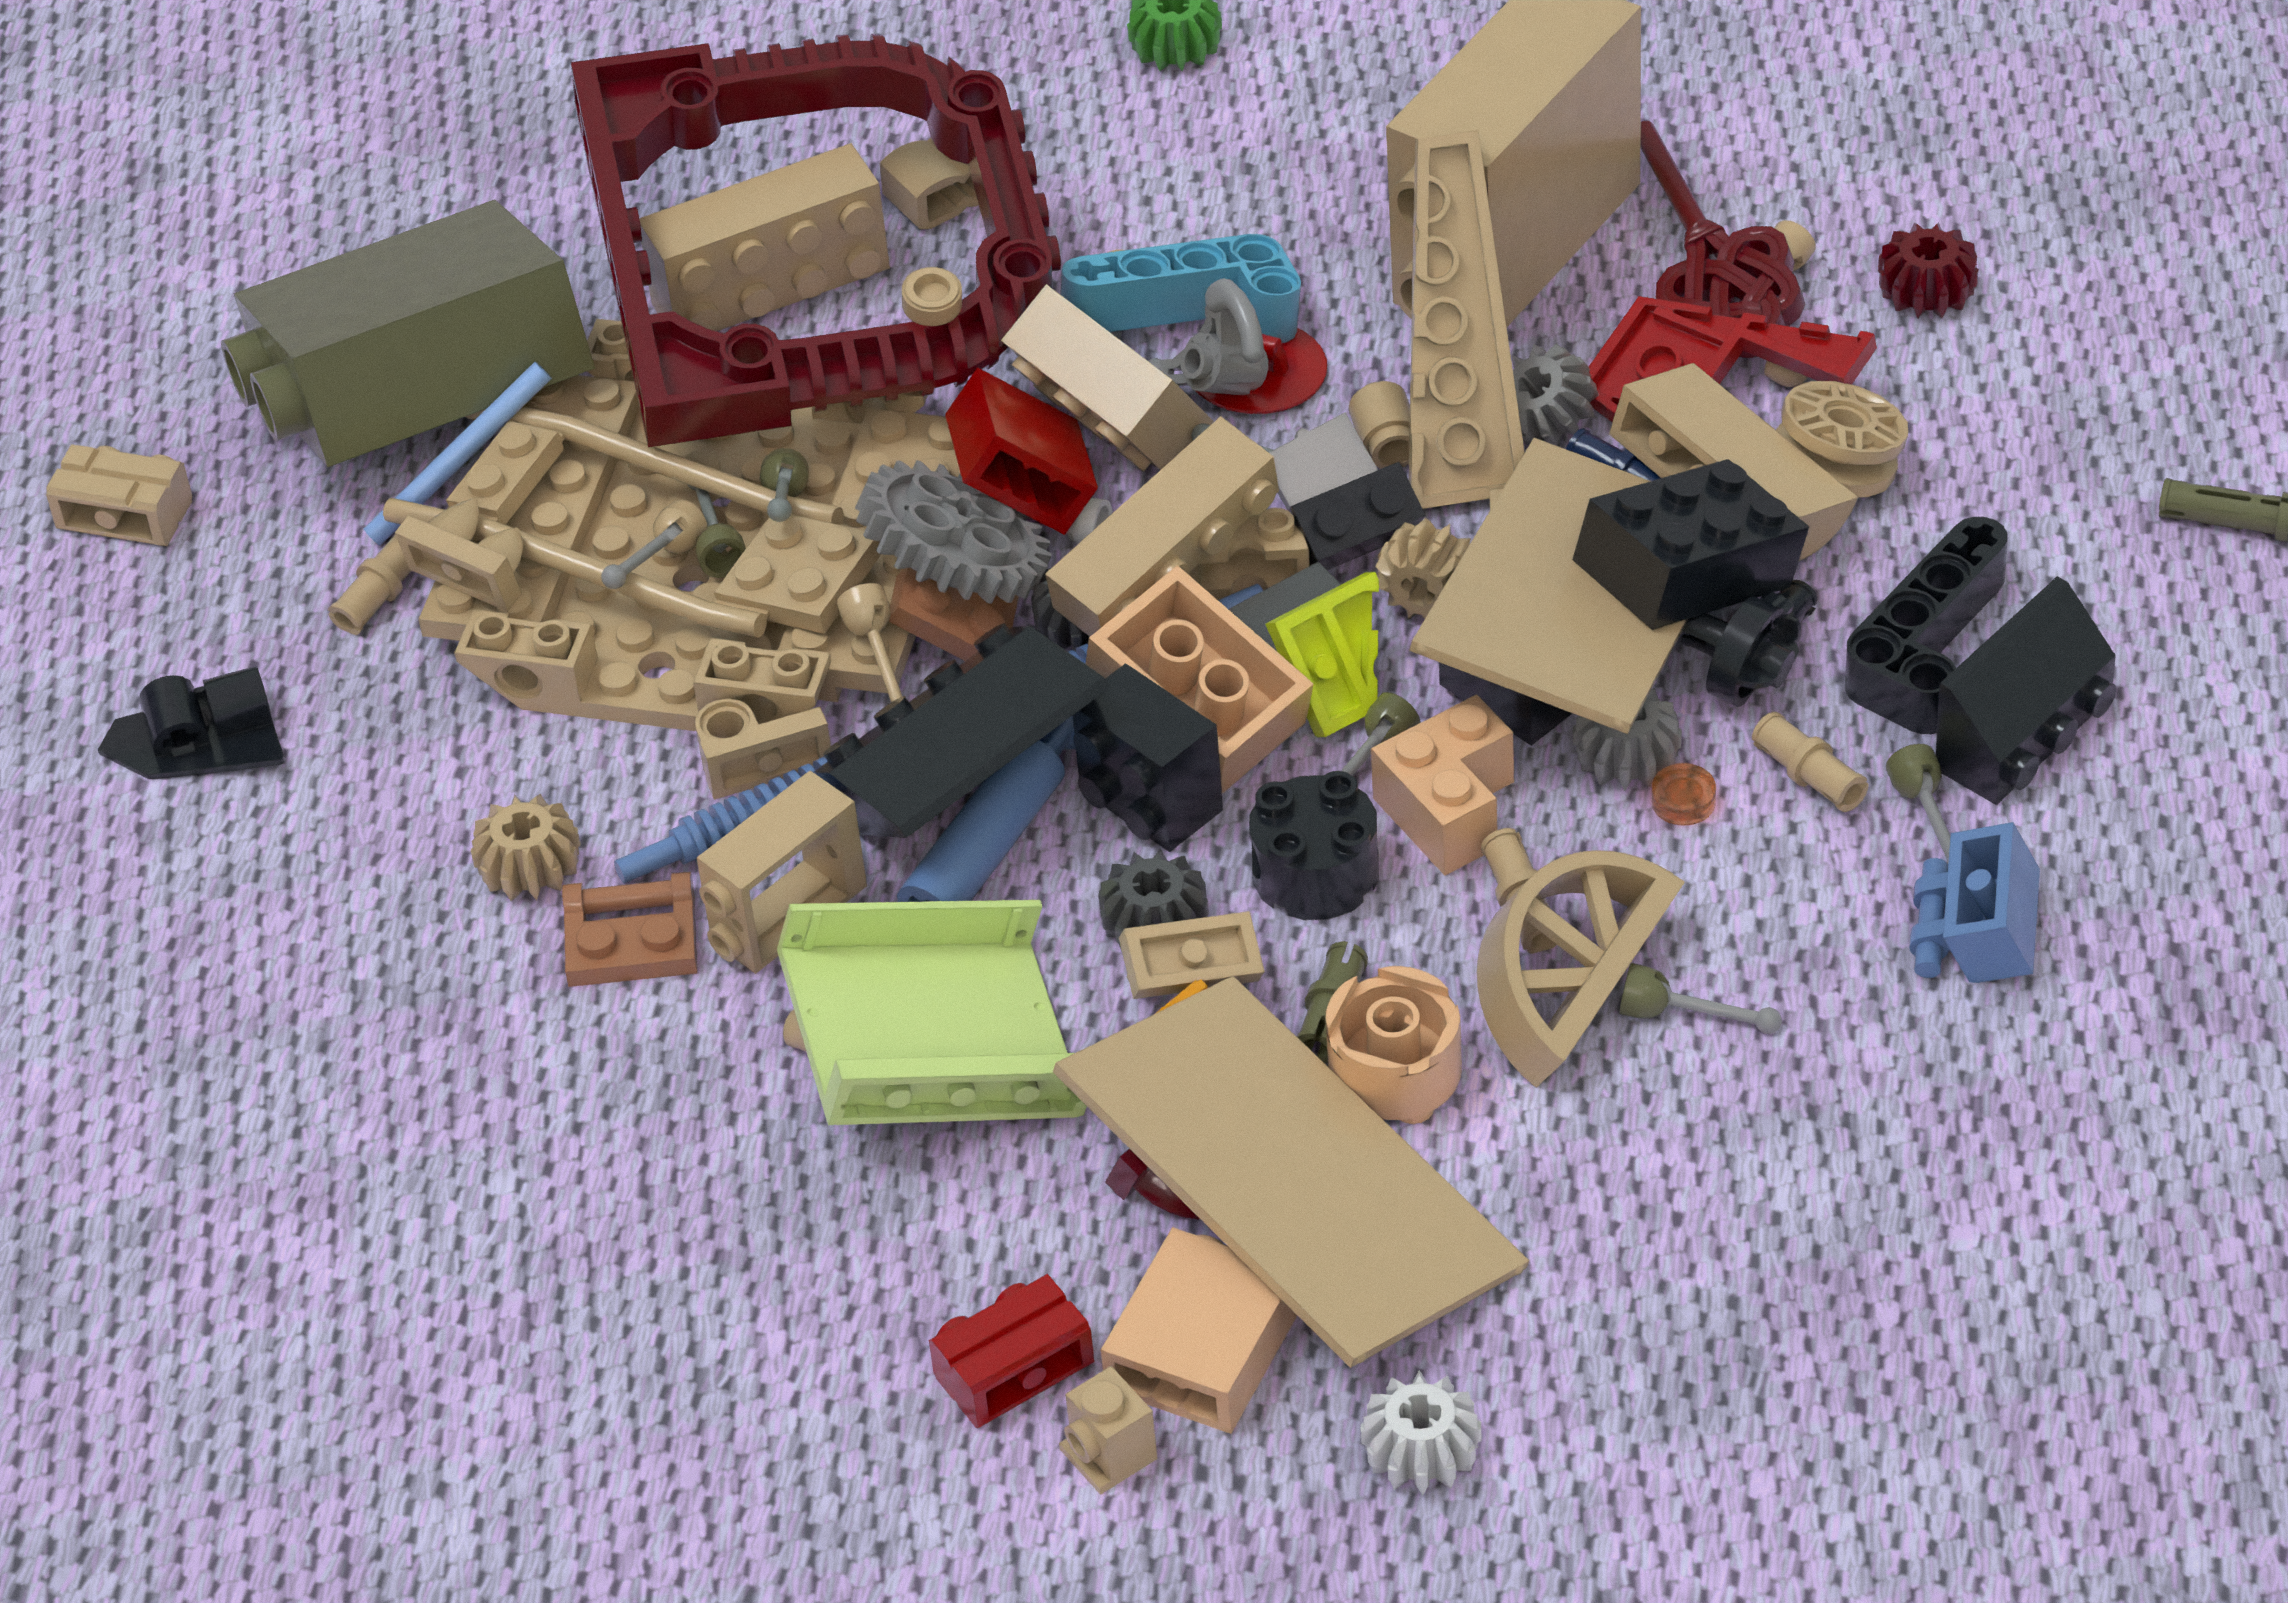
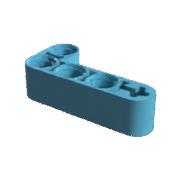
(1171, 283)

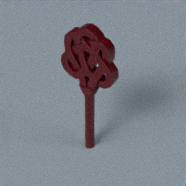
(1749, 264)

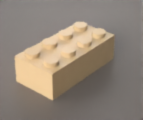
(767, 241)

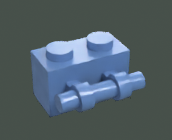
(1978, 906)

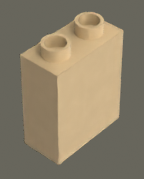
(1556, 130)

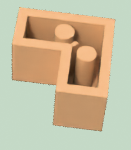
(1442, 780)

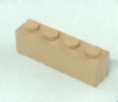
(1167, 523)

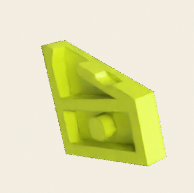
(1335, 649)

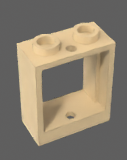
(802, 817)

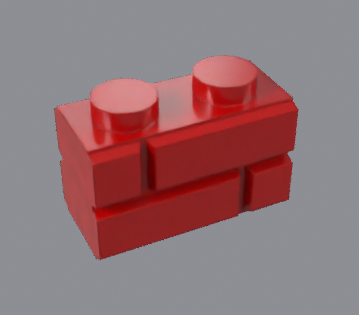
(1011, 1349)

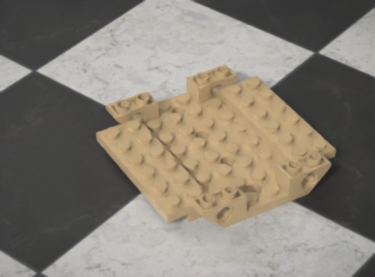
(587, 647)

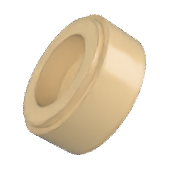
(931, 296)

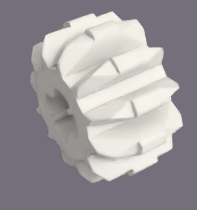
(1421, 1432)

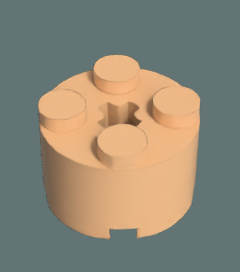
(1396, 1042)

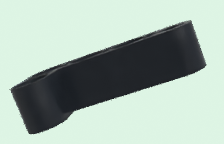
(1897, 649)

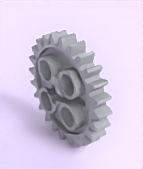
(952, 532)

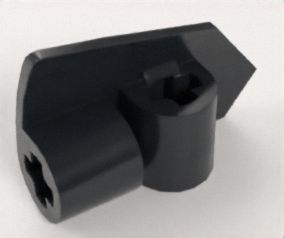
(196, 729)

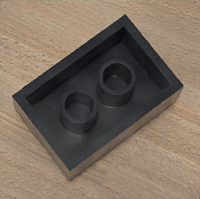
(1690, 543)

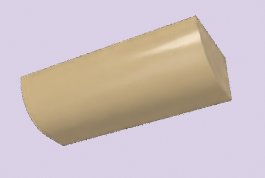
(1692, 421)

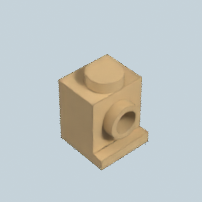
(1108, 1430)

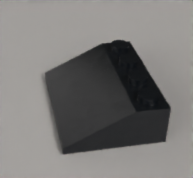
(958, 729)

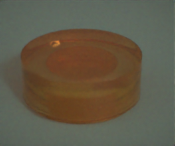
(1683, 794)

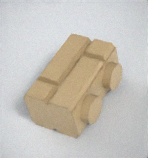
(119, 494)

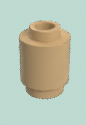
(1382, 422)

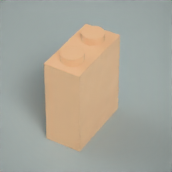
(1198, 1332)

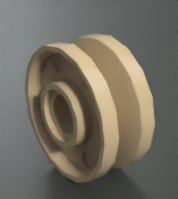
(1846, 433)

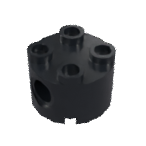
(1314, 845)

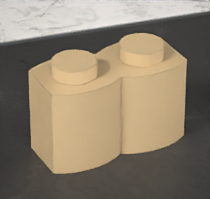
(926, 184)

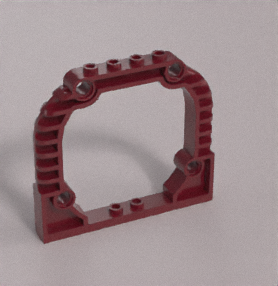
(747, 380)

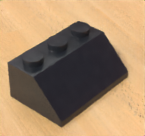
(2023, 694)

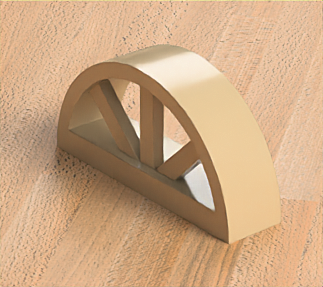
(1504, 988)

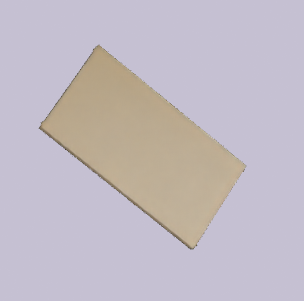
(1531, 614)
(1291, 1169)

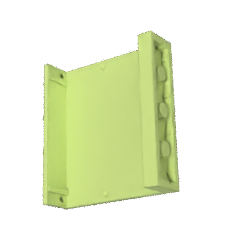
(925, 1011)

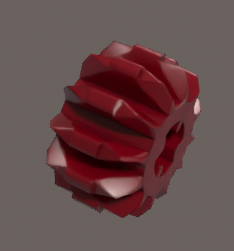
(1928, 270)

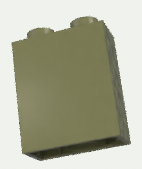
(405, 333)

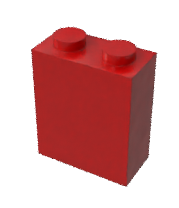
(1020, 451)

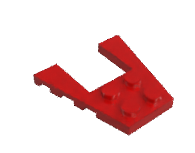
(1672, 334)

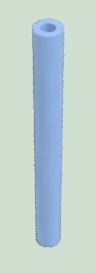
(464, 446)

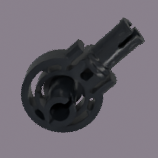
(1755, 644)

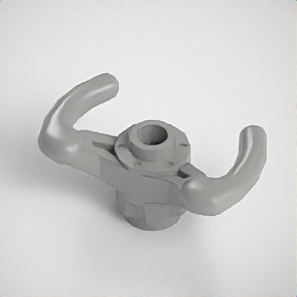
(1227, 350)

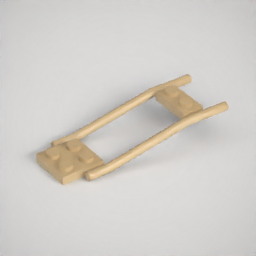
(783, 576)

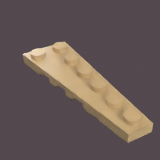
(1462, 376)

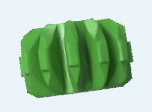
(1174, 31)

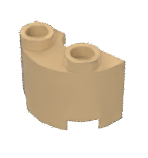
(1259, 553)

